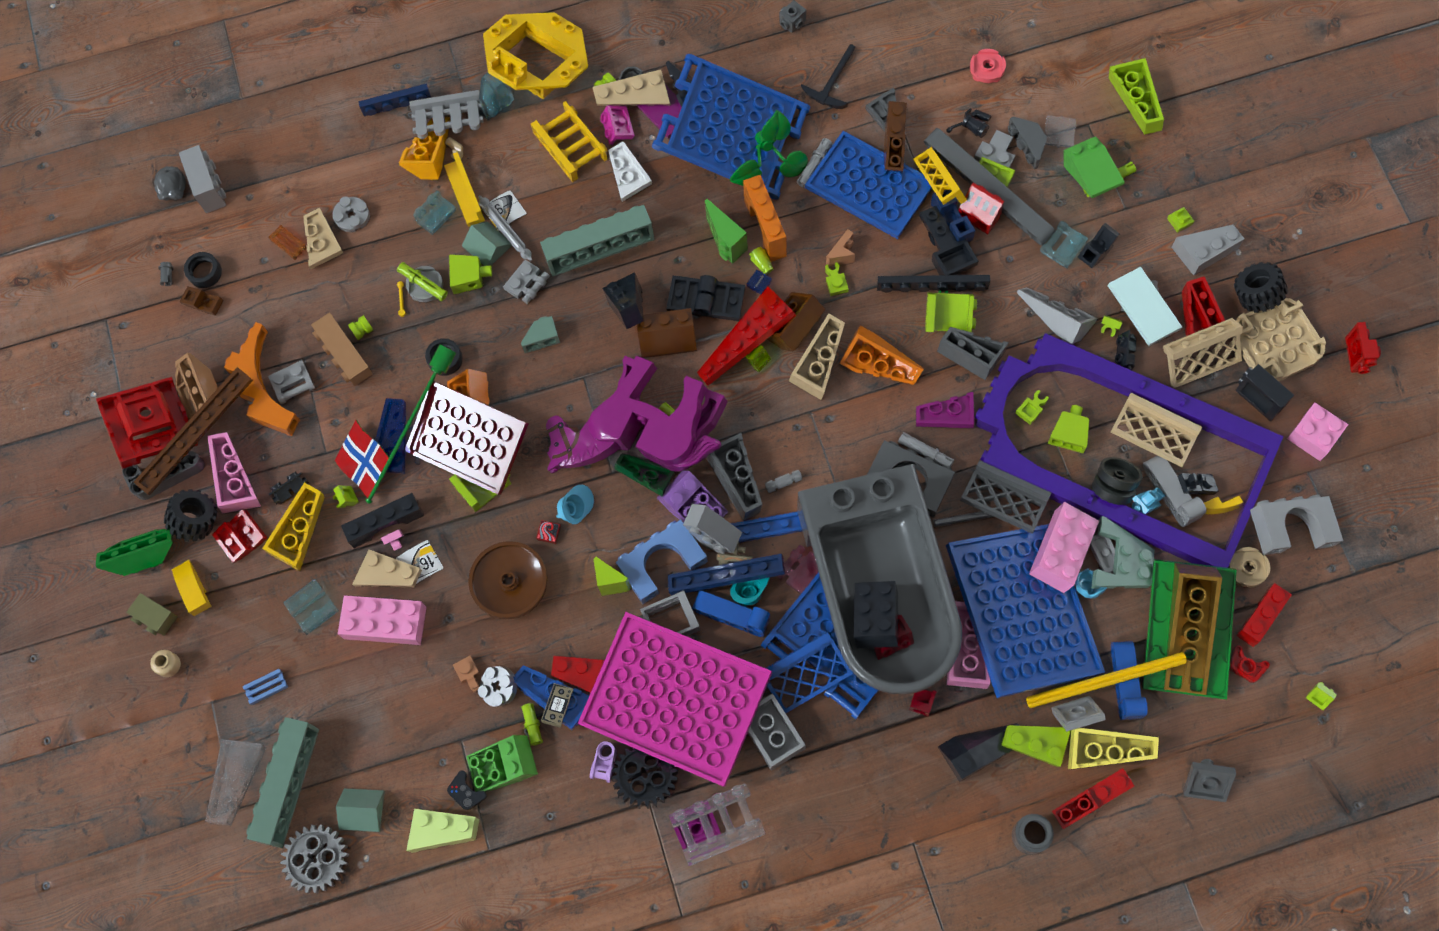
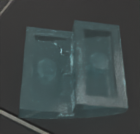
(310, 606)

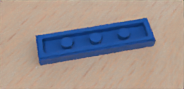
(768, 526)

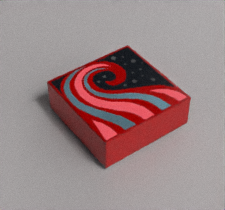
(548, 532)

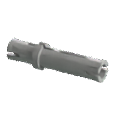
(815, 160)
(925, 450)

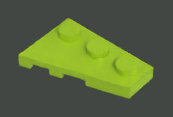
(1038, 742)

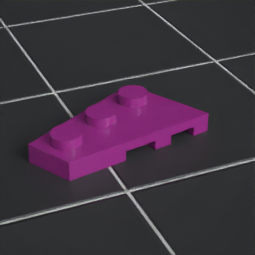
(952, 413)

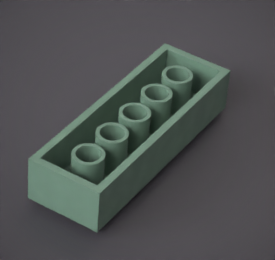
(597, 240)
(282, 783)

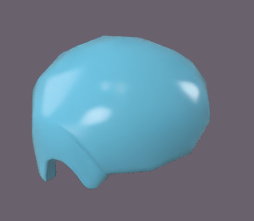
(1084, 584)

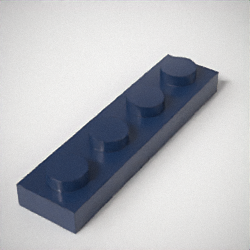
(393, 100)

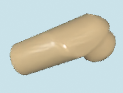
(455, 146)

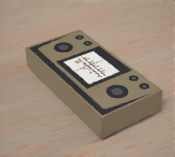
(557, 705)

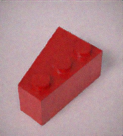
(1199, 306)

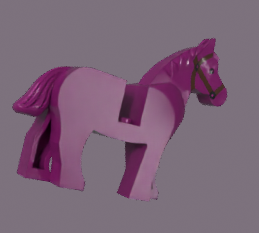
(667, 440)

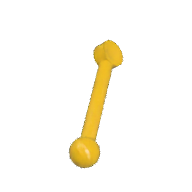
(401, 312)

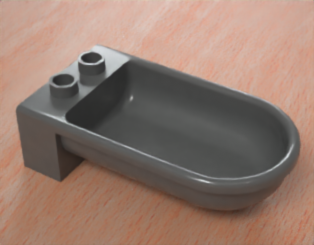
(877, 533)

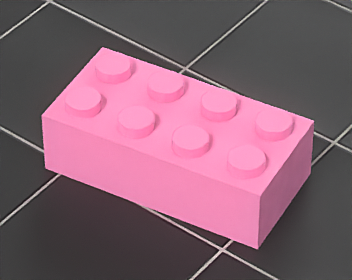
(1064, 547)
(382, 620)
(969, 666)

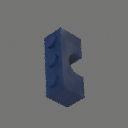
(959, 226)

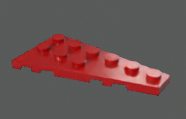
(757, 325)

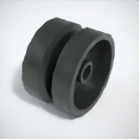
(1116, 480)

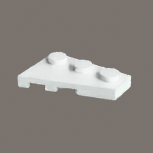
(627, 171)

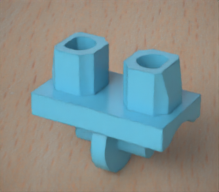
(1148, 501)

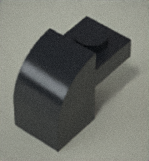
(1099, 246)

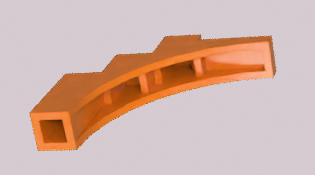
(264, 408)

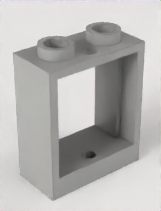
(671, 601)

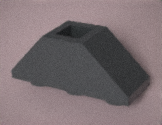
(1029, 139)

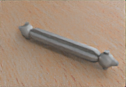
(505, 228)

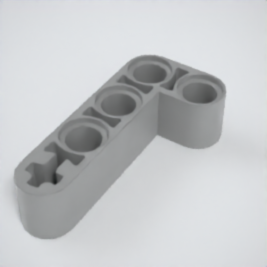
(1181, 505)

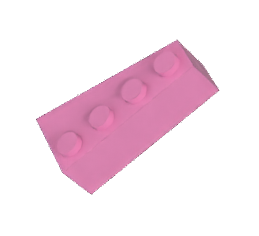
(230, 479)

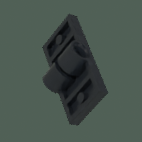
(706, 297)

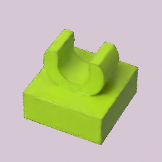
(1180, 219)
(1110, 323)
(345, 496)
(1321, 695)

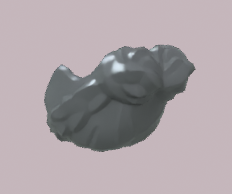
(169, 183)

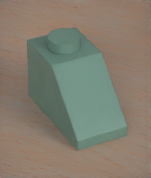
(540, 335)

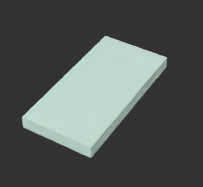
(1144, 306)

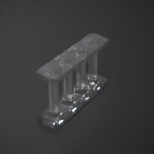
(717, 844)

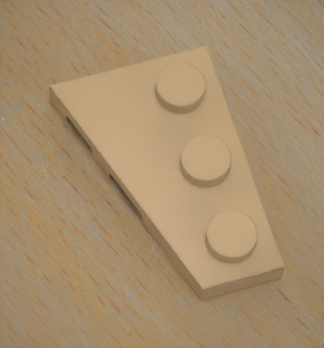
(320, 239)
(386, 571)

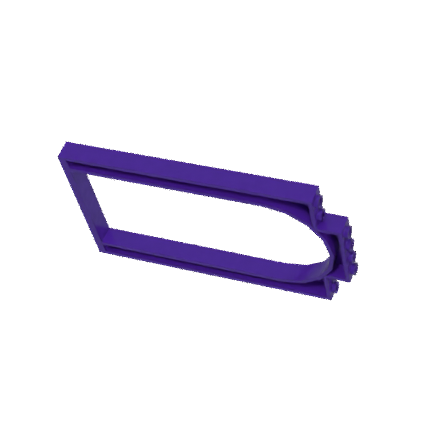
(1061, 356)

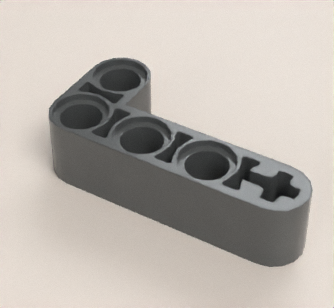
(172, 479)

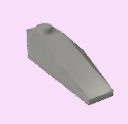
(1064, 322)

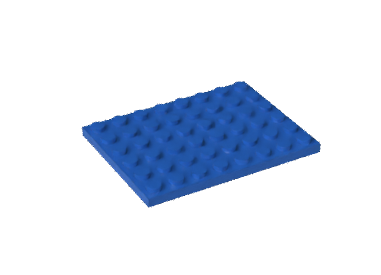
(1022, 625)

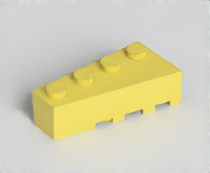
(1101, 747)

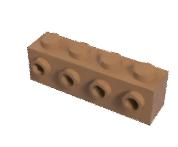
(341, 349)

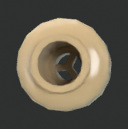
(165, 663)

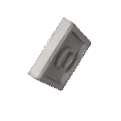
(1078, 713)

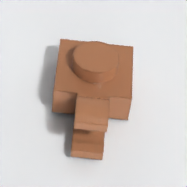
(467, 671)

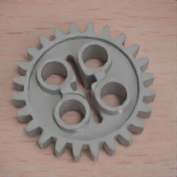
(302, 846)

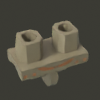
(727, 558)

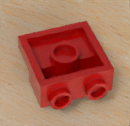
(1361, 351)

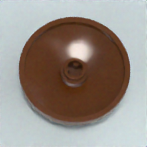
(508, 580)

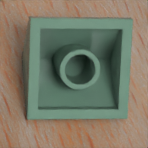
(485, 243)
(360, 810)

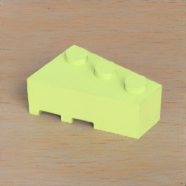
(440, 829)

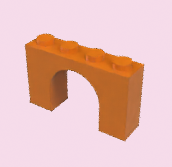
(760, 204)

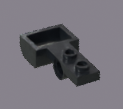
(952, 255)

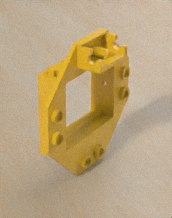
(547, 30)

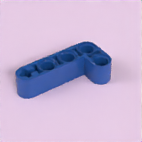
(732, 614)
(1128, 693)

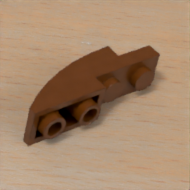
(895, 136)

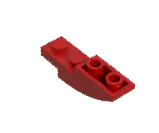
(1093, 798)

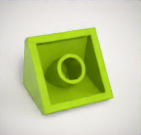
(610, 580)

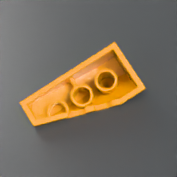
(426, 155)

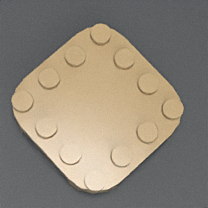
(1280, 340)

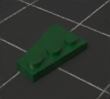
(645, 473)

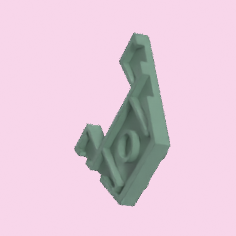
(1131, 561)

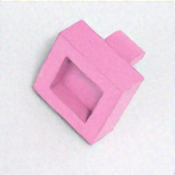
(393, 539)

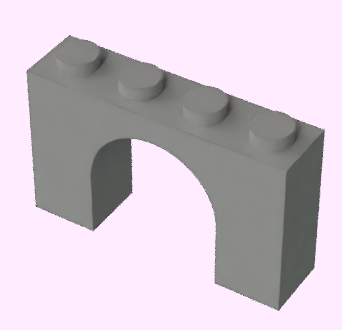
(1314, 511)

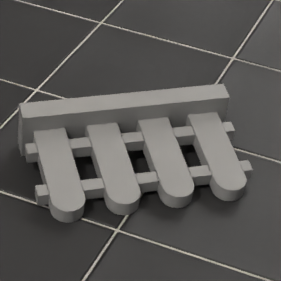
(446, 105)

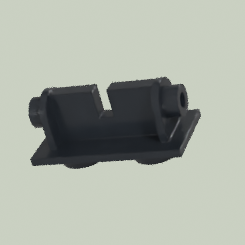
(1126, 343)
(281, 491)

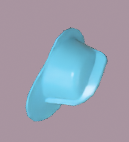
(575, 504)

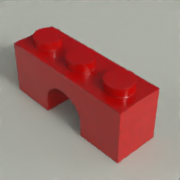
(1264, 615)

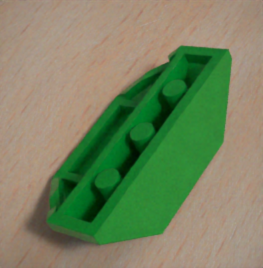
(136, 553)

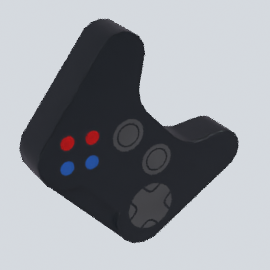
(463, 793)

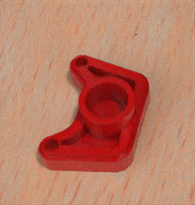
(1245, 666)

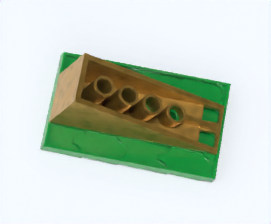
(1191, 615)

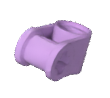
(603, 763)

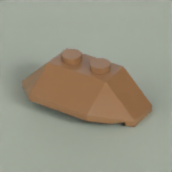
(193, 383)

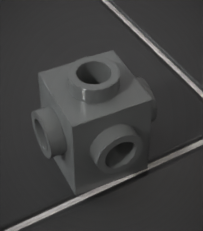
(792, 16)

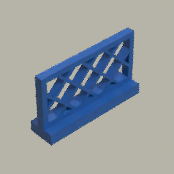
(797, 656)

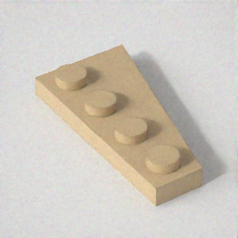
(633, 91)

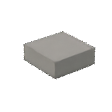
(1001, 140)

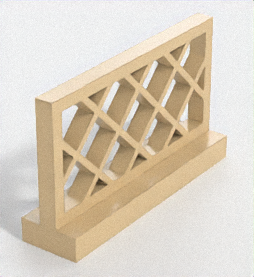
(1202, 341)
(1161, 419)

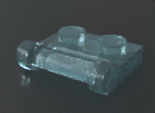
(1068, 249)

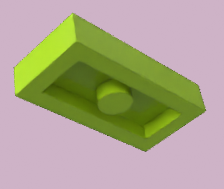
(1001, 172)

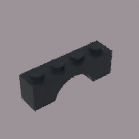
(366, 526)

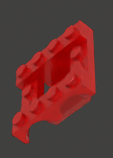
(123, 419)

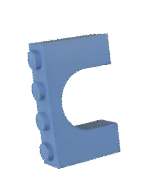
(675, 538)

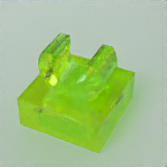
(758, 358)

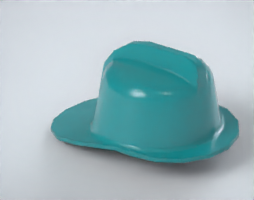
(748, 592)

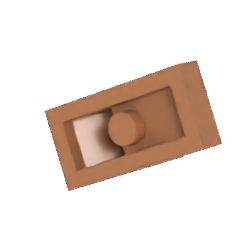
(840, 252)

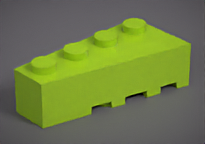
(1138, 93)

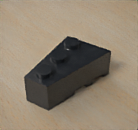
(626, 300)

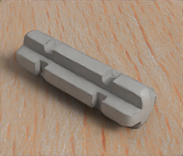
(783, 481)

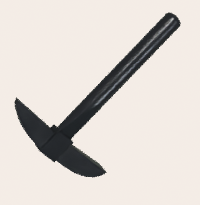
(823, 96)

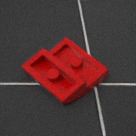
(239, 536)

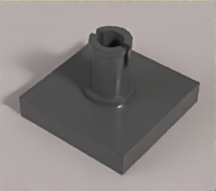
(1209, 781)

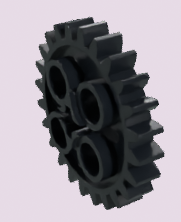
(651, 791)

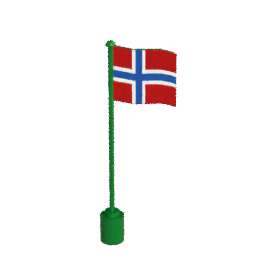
(363, 457)

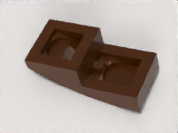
(201, 301)

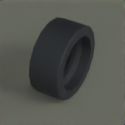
(193, 261)
(457, 361)

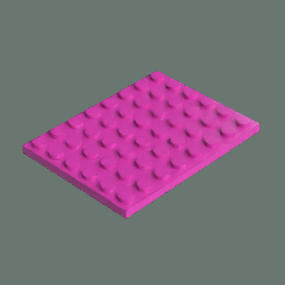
(675, 698)

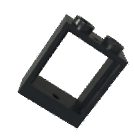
(1263, 391)

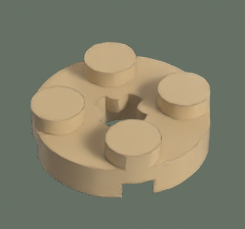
(1255, 559)

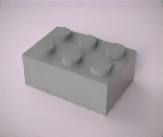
(203, 179)
(774, 733)

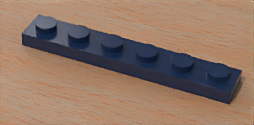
(726, 574)

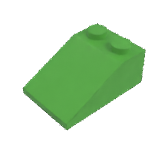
(1092, 167)
(729, 237)

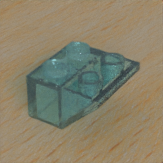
(494, 96)

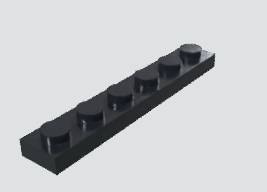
(933, 282)

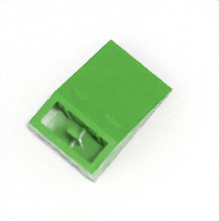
(502, 763)

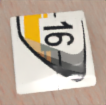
(508, 207)
(422, 557)

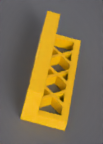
(940, 173)
(464, 191)

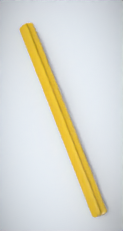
(1106, 680)

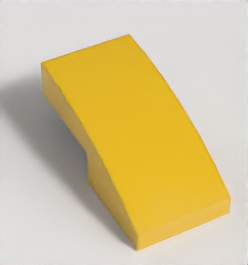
(1215, 506)

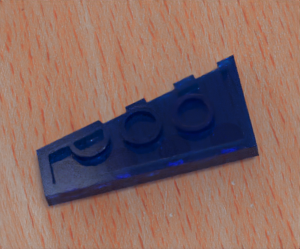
(389, 431)

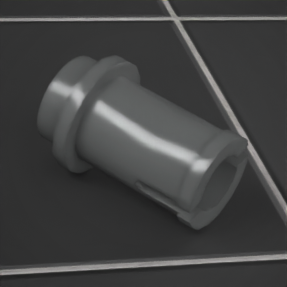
(166, 273)

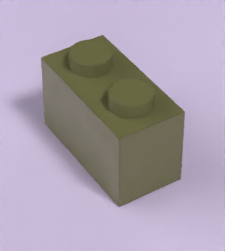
(151, 614)

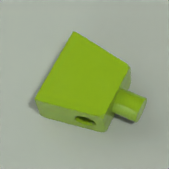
(467, 273)
(1071, 430)

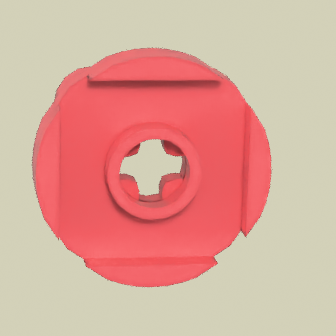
(987, 75)

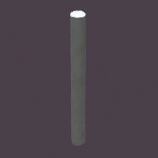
(964, 518)

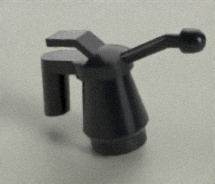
(976, 126)

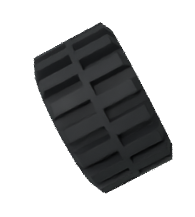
(1260, 287)
(185, 526)

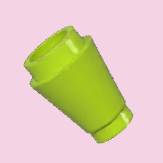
(761, 260)

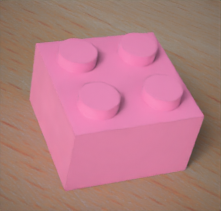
(1317, 431)

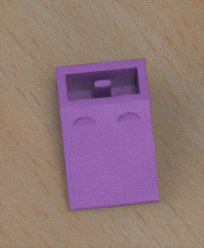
(687, 491)

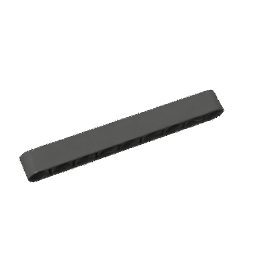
(975, 173)

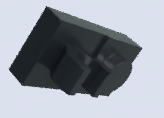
(1198, 484)

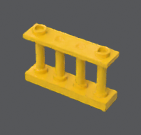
(561, 156)

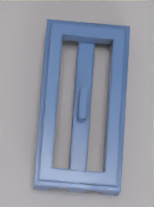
(249, 693)

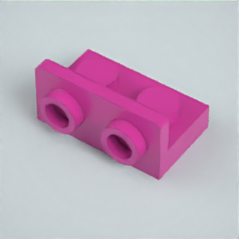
(617, 123)

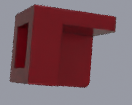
(922, 702)

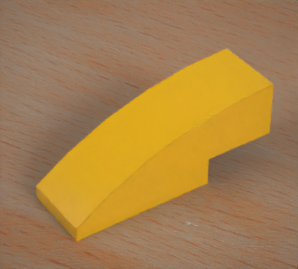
(191, 588)

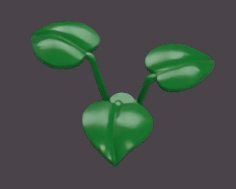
(775, 129)

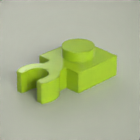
(836, 282)
(1031, 409)

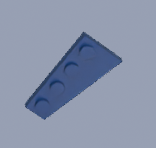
(539, 687)

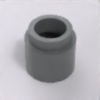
(1023, 844)

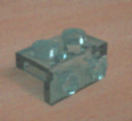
(434, 212)

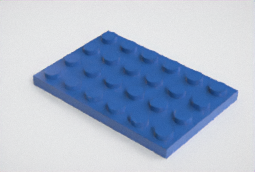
(856, 181)

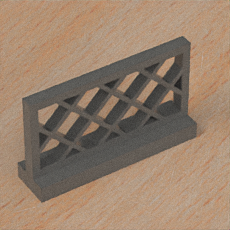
(1010, 486)

